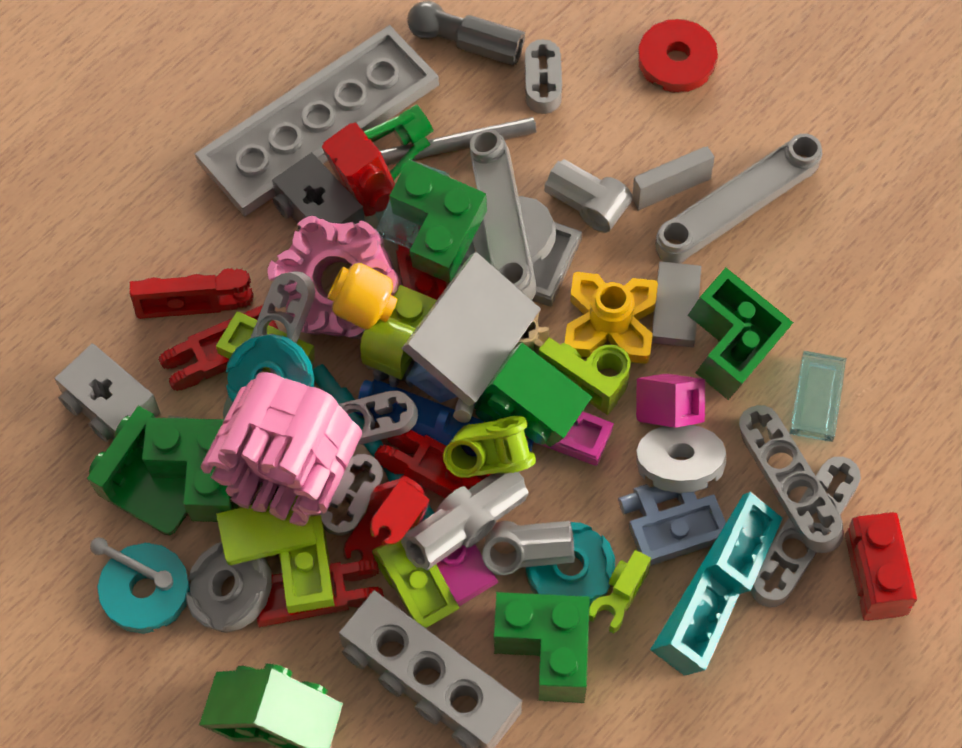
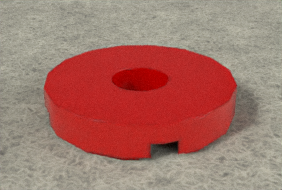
(683, 37)

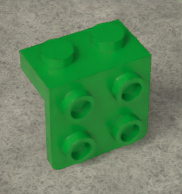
(126, 483)

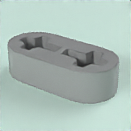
(551, 76)
(360, 499)

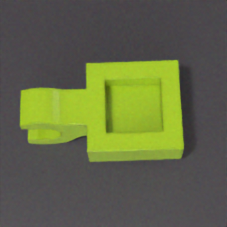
(627, 581)

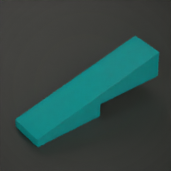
(724, 574)

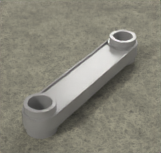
(738, 198)
(504, 218)

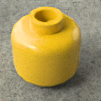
(362, 296)

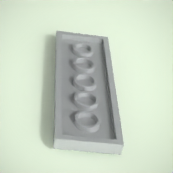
(359, 87)

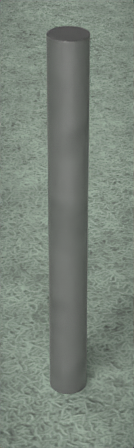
(460, 140)

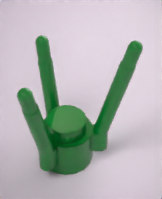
(408, 127)

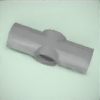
(464, 518)

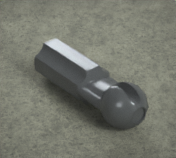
(470, 33)

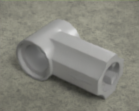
(597, 200)
(534, 545)

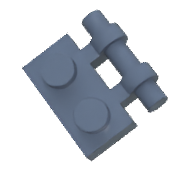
(673, 530)

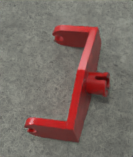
(389, 516)

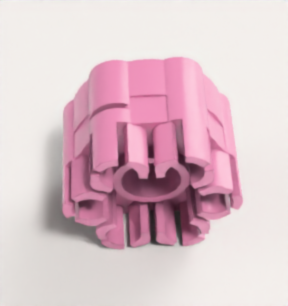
(315, 249)
(286, 440)

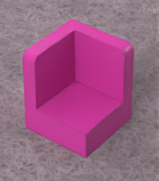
(670, 400)

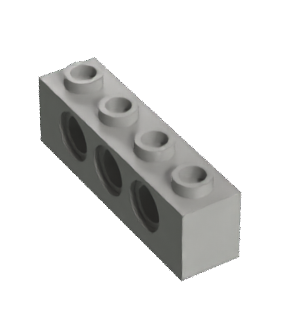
(383, 622)

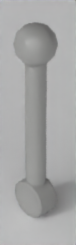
(162, 579)

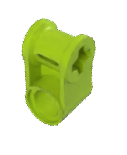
(498, 447)

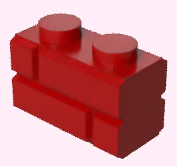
(360, 168)
(880, 566)

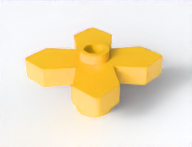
(612, 315)

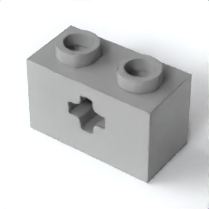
(98, 376)

